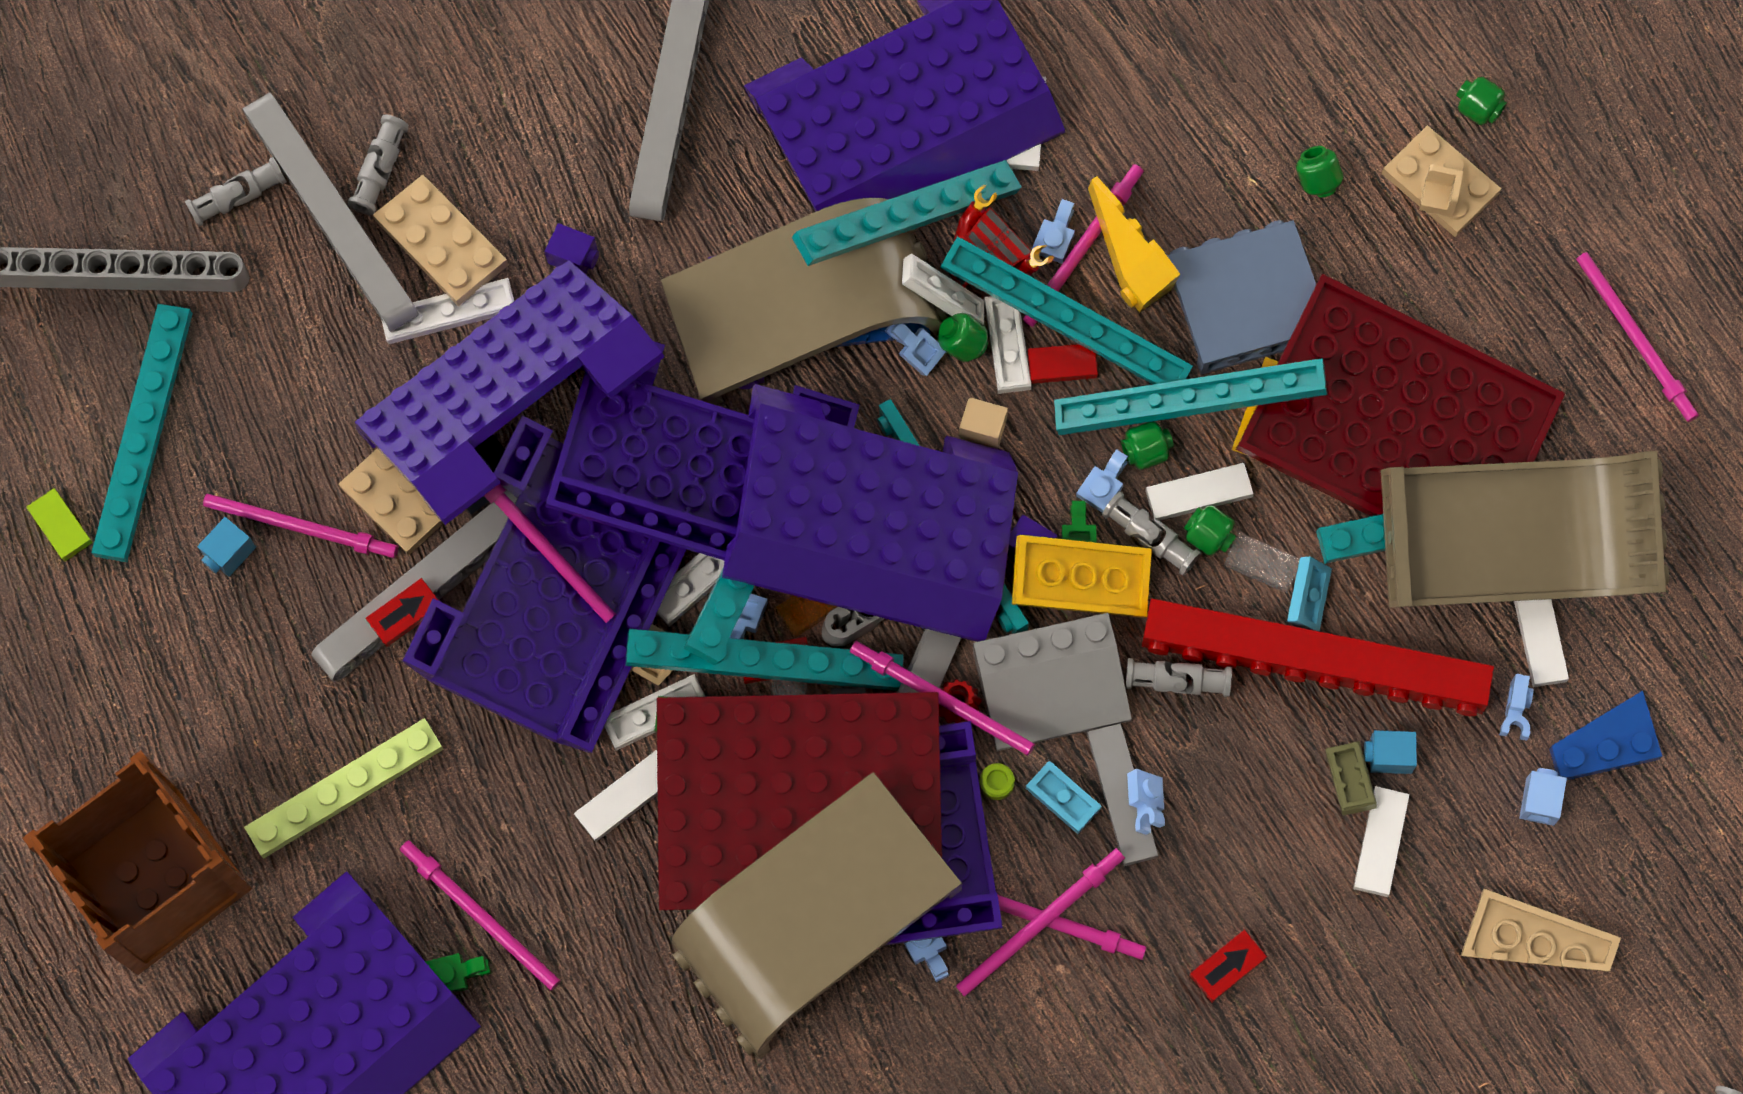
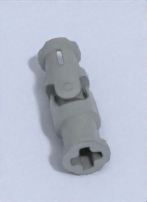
(378, 164)
(231, 193)
(1150, 532)
(1172, 677)

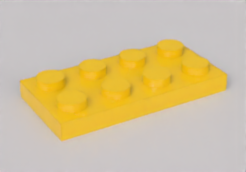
(1081, 576)

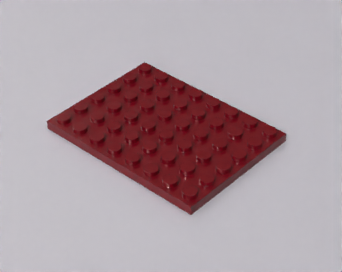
(1392, 401)
(759, 767)

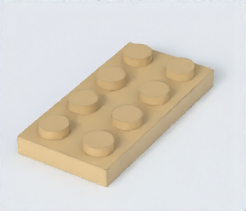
(440, 240)

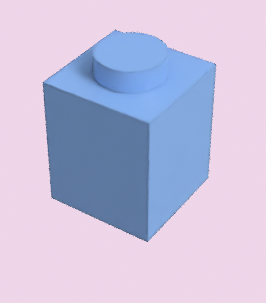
(1543, 797)

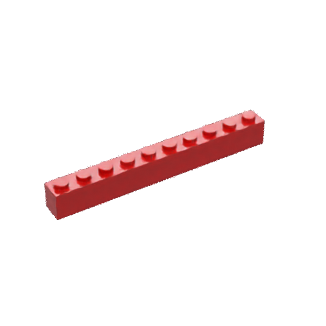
(1318, 657)

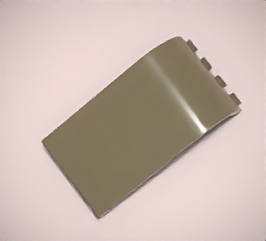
(769, 310)
(1524, 530)
(811, 911)

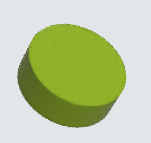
(997, 781)

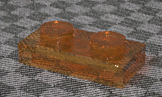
(802, 613)

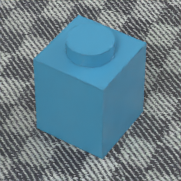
(225, 547)
(1391, 752)

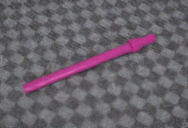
(1122, 192)
(1672, 389)
(361, 542)
(549, 552)
(885, 664)
(431, 870)
(1092, 877)
(1108, 940)

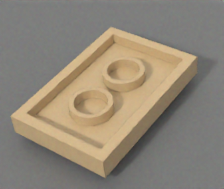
(1411, 167)
(391, 502)

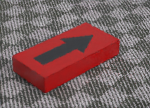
(401, 612)
(1228, 966)

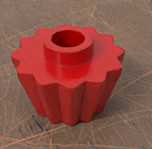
(962, 690)

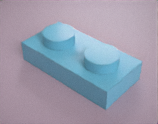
(1309, 594)
(1063, 797)

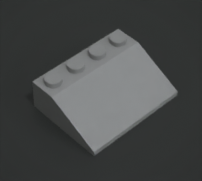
(1053, 680)

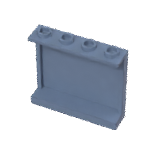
(1243, 293)

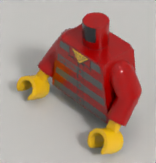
(993, 236)

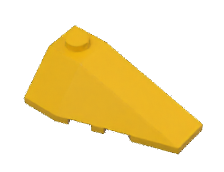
(1140, 266)

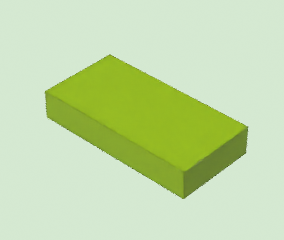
(59, 524)

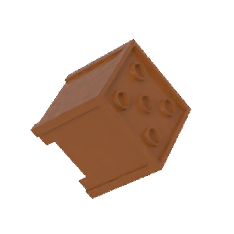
(139, 865)

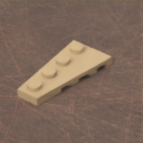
(1527, 934)

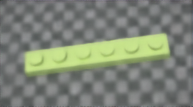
(343, 788)

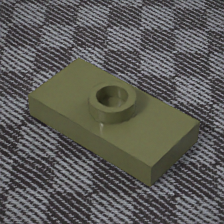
(1350, 778)

